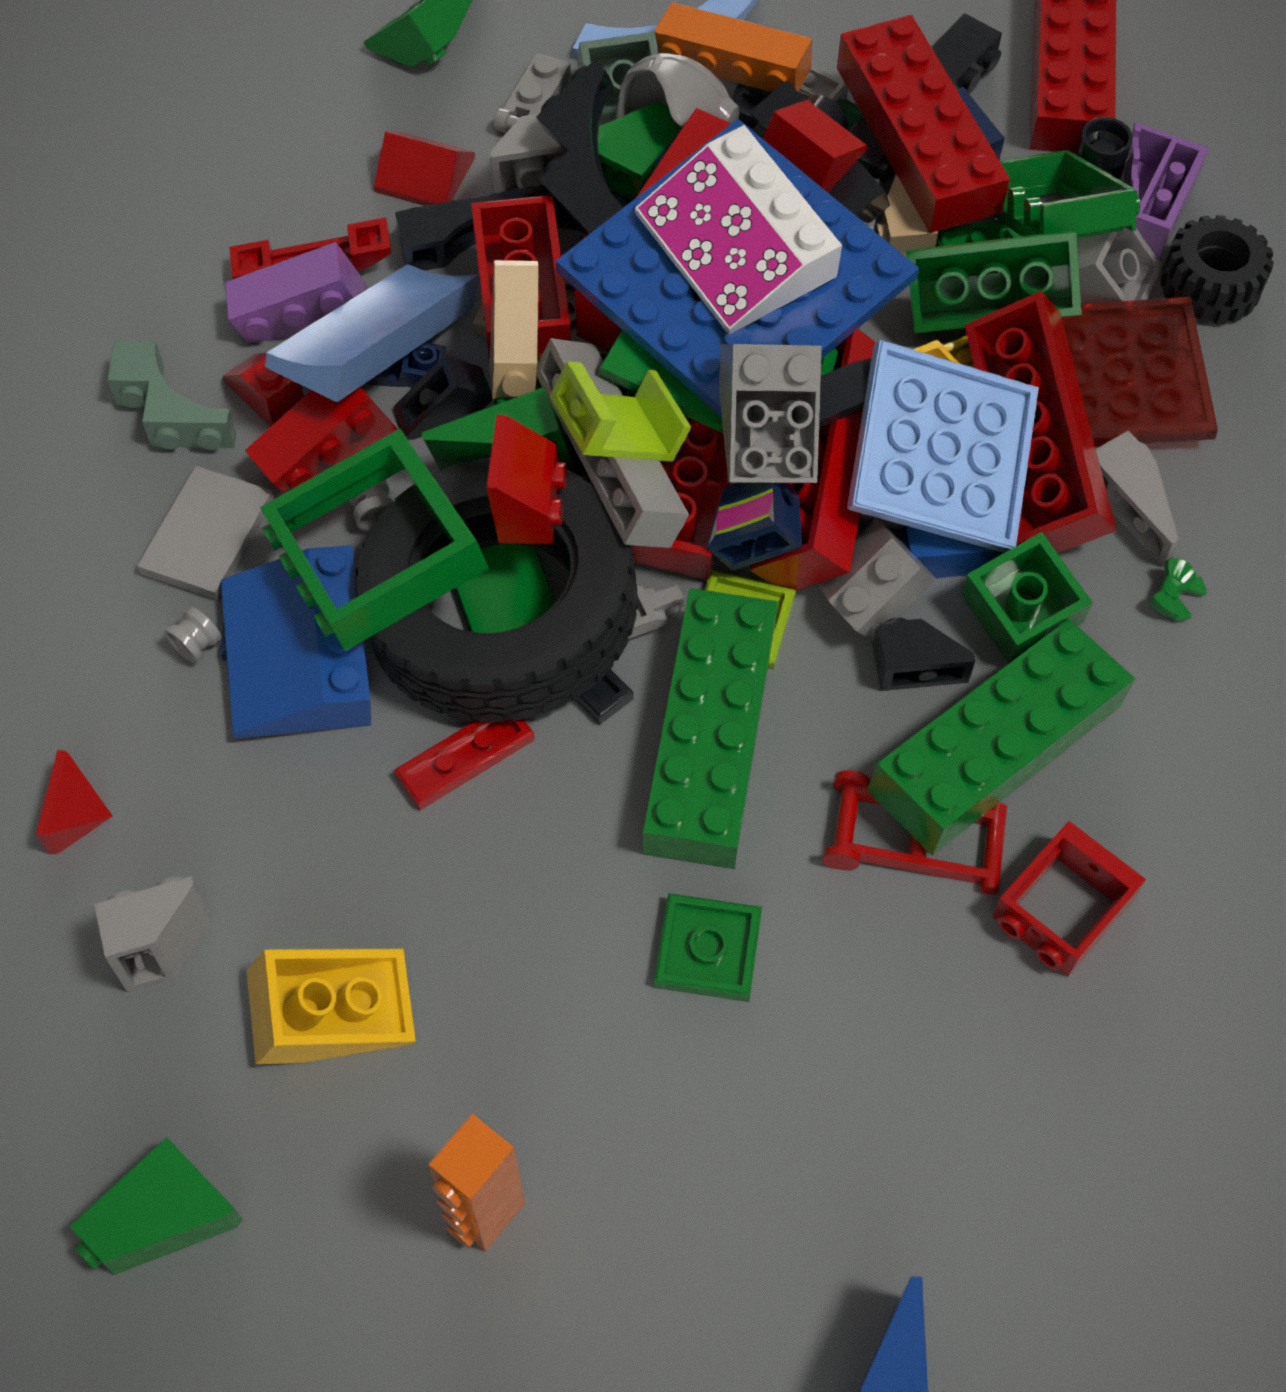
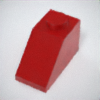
(263, 389)

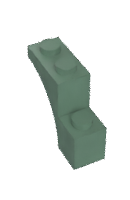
(168, 418)

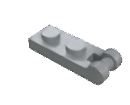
(539, 82)

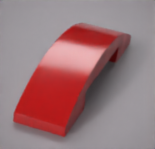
(364, 246)

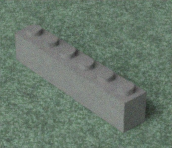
(632, 490)

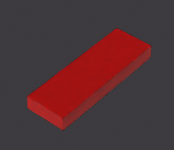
(461, 758)

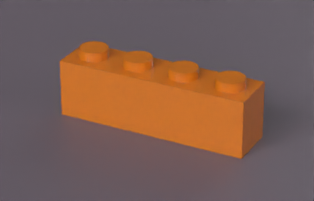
(735, 47)
(477, 1183)

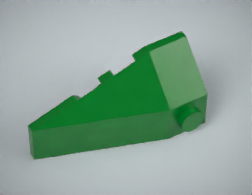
(420, 31)

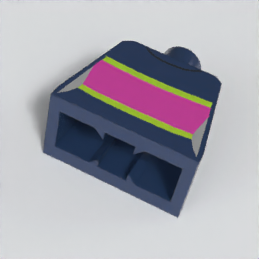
(755, 523)

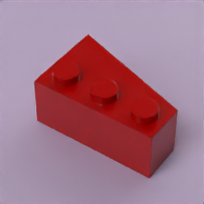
(318, 436)

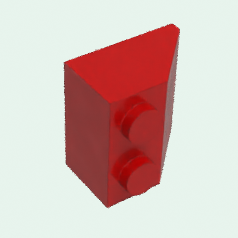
(524, 484)

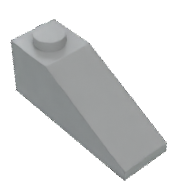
(1138, 494)

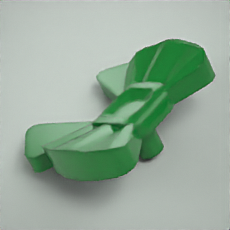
(1178, 577)

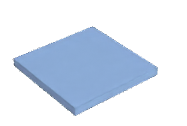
(943, 447)

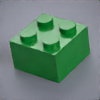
(1024, 596)

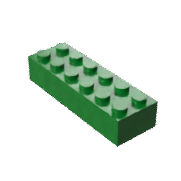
(710, 729)
(999, 736)

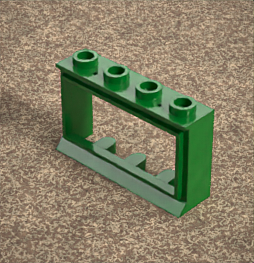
(1094, 200)

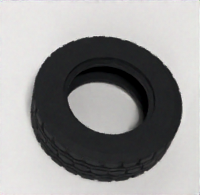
(517, 669)

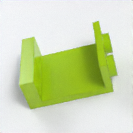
(617, 425)

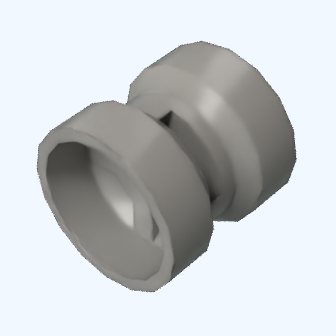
(370, 505)

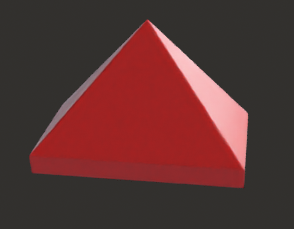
(69, 806)

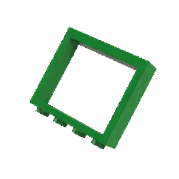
(400, 593)

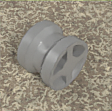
(192, 635)

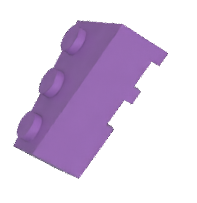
(1164, 175)
(291, 294)

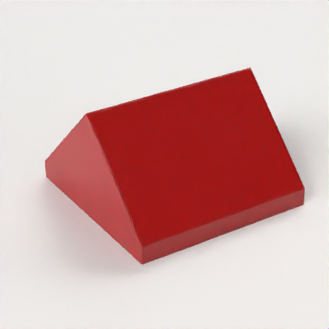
(813, 143)
(420, 169)

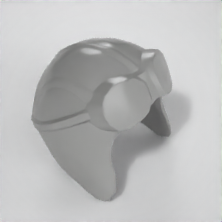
(677, 84)

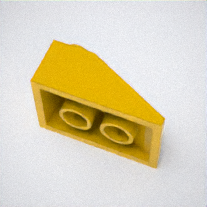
(328, 1003)

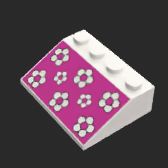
(740, 231)

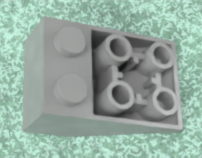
(770, 412)

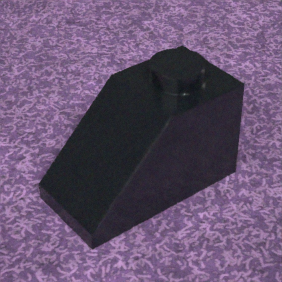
(443, 395)
(918, 656)

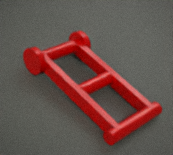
(847, 855)

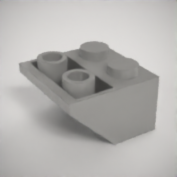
(152, 930)

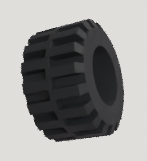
(1218, 267)

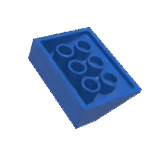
(281, 662)

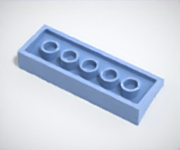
(373, 330)

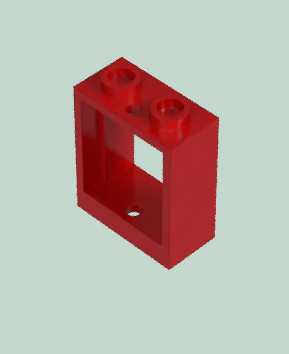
(1091, 863)

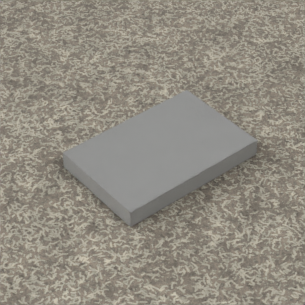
(205, 532)

